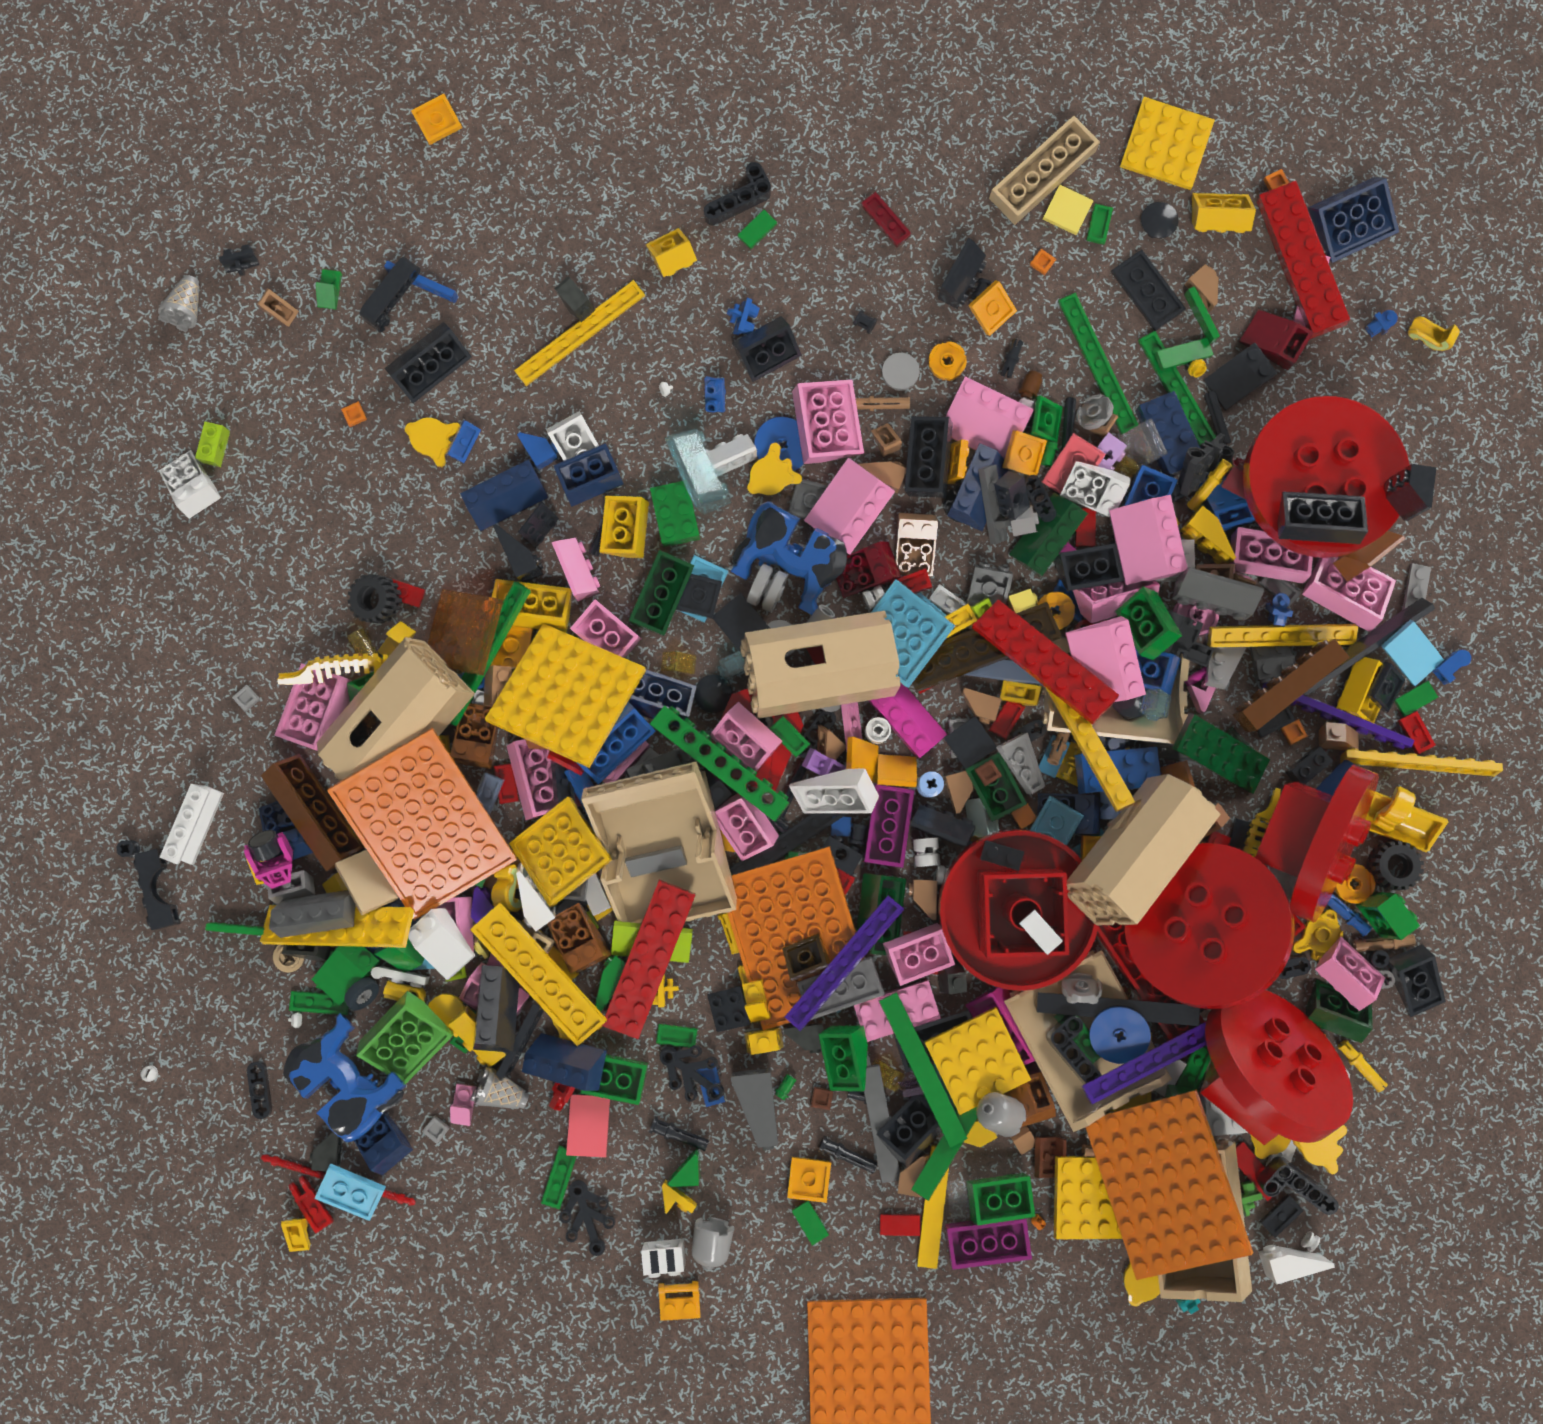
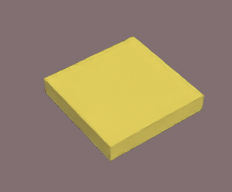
(1068, 209)

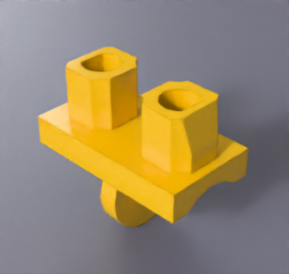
(660, 996)

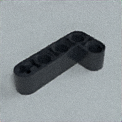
(734, 197)
(389, 293)
(1066, 1042)
(1303, 1186)

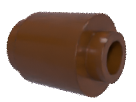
(1031, 385)

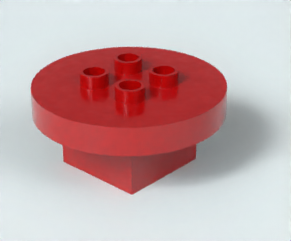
(1324, 449)
(1315, 836)
(986, 902)
(1215, 930)
(1275, 1071)

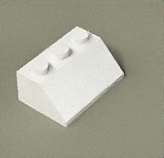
(732, 454)

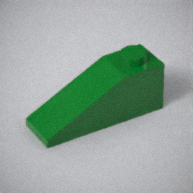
(609, 980)

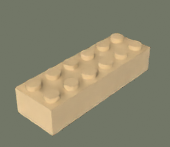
(1044, 170)

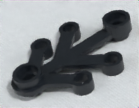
(689, 1071)
(586, 1214)

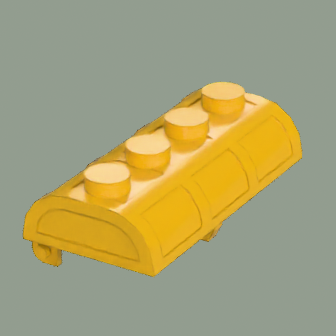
(1418, 829)

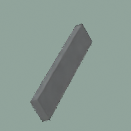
(878, 1118)

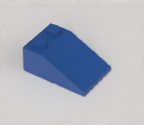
(1159, 672)

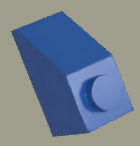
(539, 449)

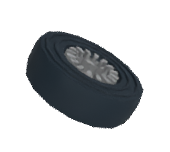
(361, 994)

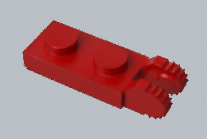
(312, 1209)

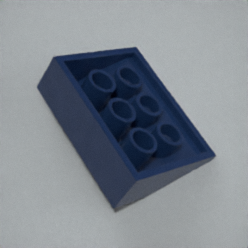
(1354, 218)

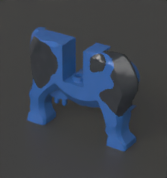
(768, 540)
(359, 1100)

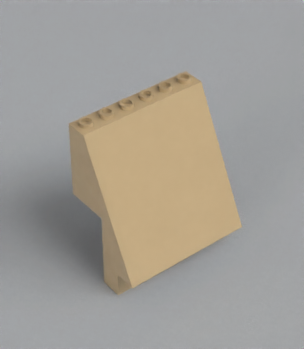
(653, 815)

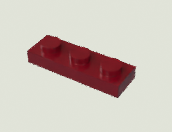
(886, 219)

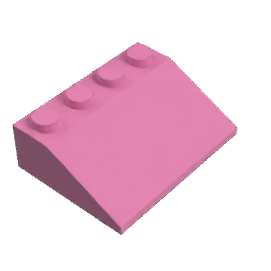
(986, 416)
(827, 421)
(850, 504)
(1148, 540)
(1357, 600)
(1110, 655)
(313, 709)
(533, 779)

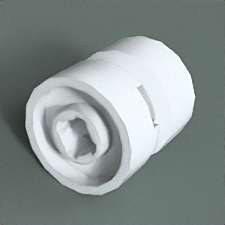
(877, 730)
(926, 859)

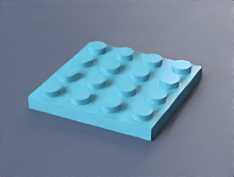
(915, 627)

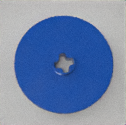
(780, 430)
(1113, 1021)

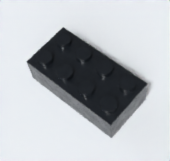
(928, 456)

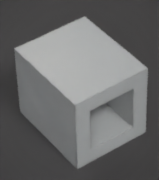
(1025, 522)

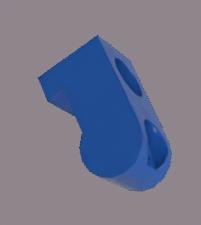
(1451, 664)

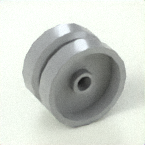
(767, 588)

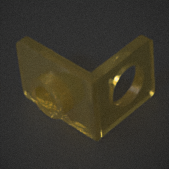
(1128, 466)
(679, 662)
(888, 1075)

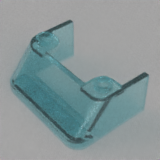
(697, 470)

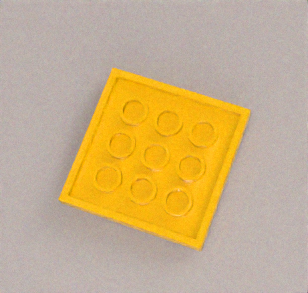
(1167, 143)
(560, 851)
(977, 1060)
(1082, 1201)

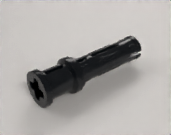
(669, 1131)
(838, 1151)

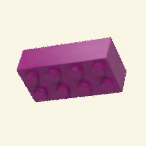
(889, 826)
(988, 1243)

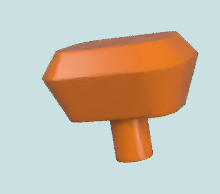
(1038, 1222)

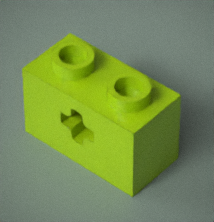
(212, 444)

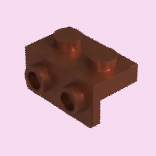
(1045, 1151)

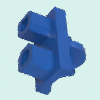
(746, 309)
(1381, 323)
(715, 394)
(1279, 610)

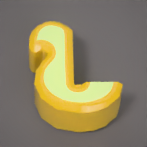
(1432, 334)
(1396, 810)
(505, 887)

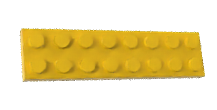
(374, 929)
(538, 974)

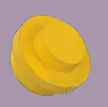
(1197, 368)

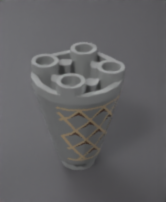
(181, 304)
(498, 1091)

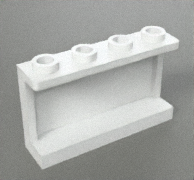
(191, 824)

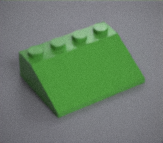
(404, 1038)

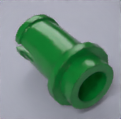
(1049, 454)
(785, 1087)

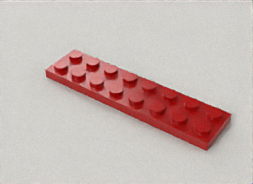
(1045, 661)
(648, 959)

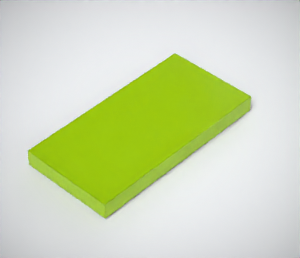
(626, 932)

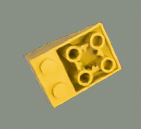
(1208, 535)

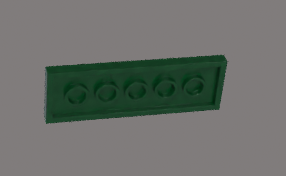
(1221, 753)

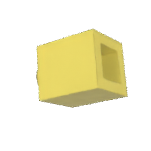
(1022, 601)

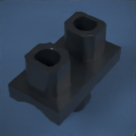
(240, 260)

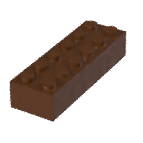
(1290, 686)
(312, 811)

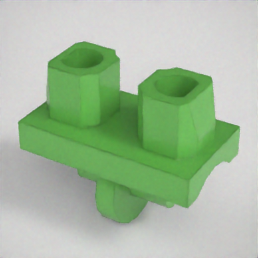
(1250, 1194)

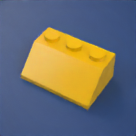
(1222, 212)
(624, 526)
(1354, 696)
(464, 1026)

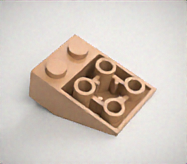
(916, 542)
(495, 680)

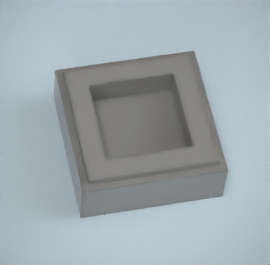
(246, 698)
(436, 1129)

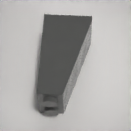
(757, 1101)

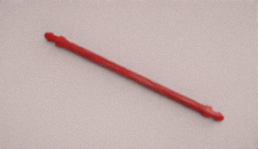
(276, 1161)

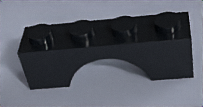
(149, 868)

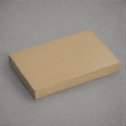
(365, 882)

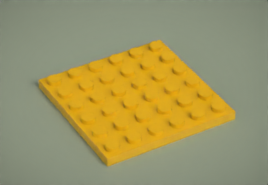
(565, 695)

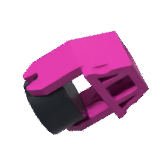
(263, 848)

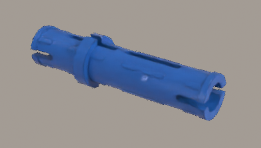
(1352, 918)

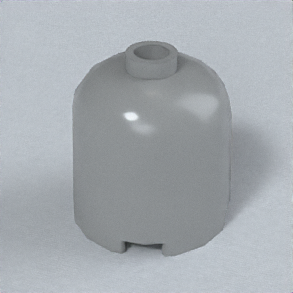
(1001, 1114)
(711, 1242)

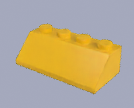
(544, 605)

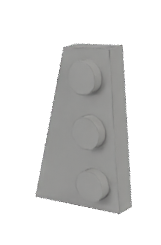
(1222, 665)
(1023, 763)

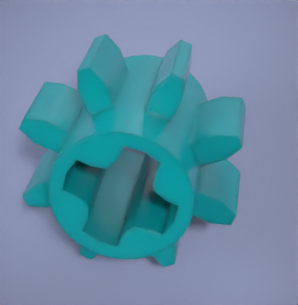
(1190, 1305)

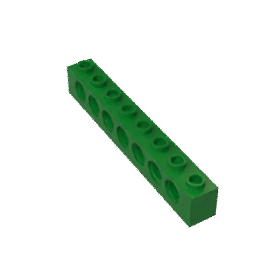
(662, 724)

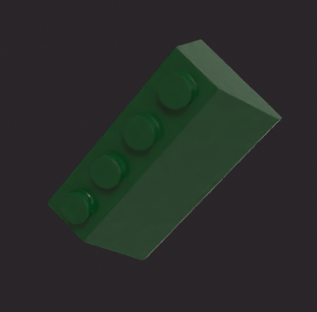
(1040, 548)
(661, 593)
(873, 893)

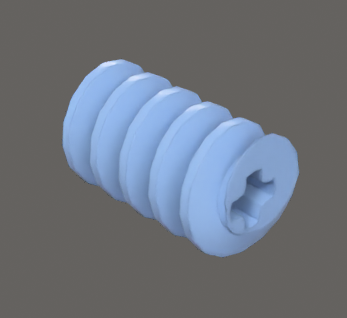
(937, 784)

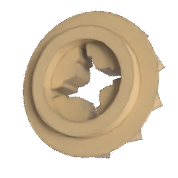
(280, 959)

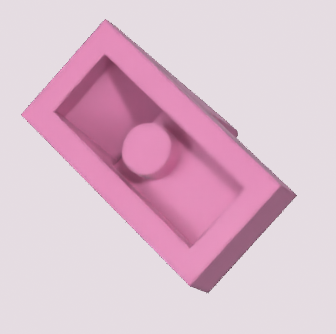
(1201, 697)
(462, 1107)

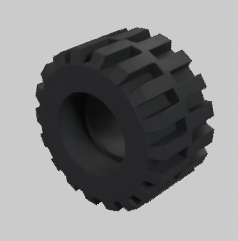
(361, 595)
(1410, 861)

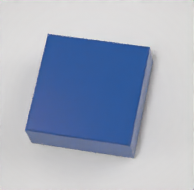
(841, 827)

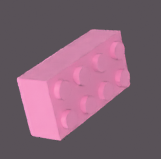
(1264, 557)
(917, 1001)

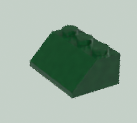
(1000, 795)
(1334, 1013)

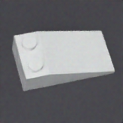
(836, 793)

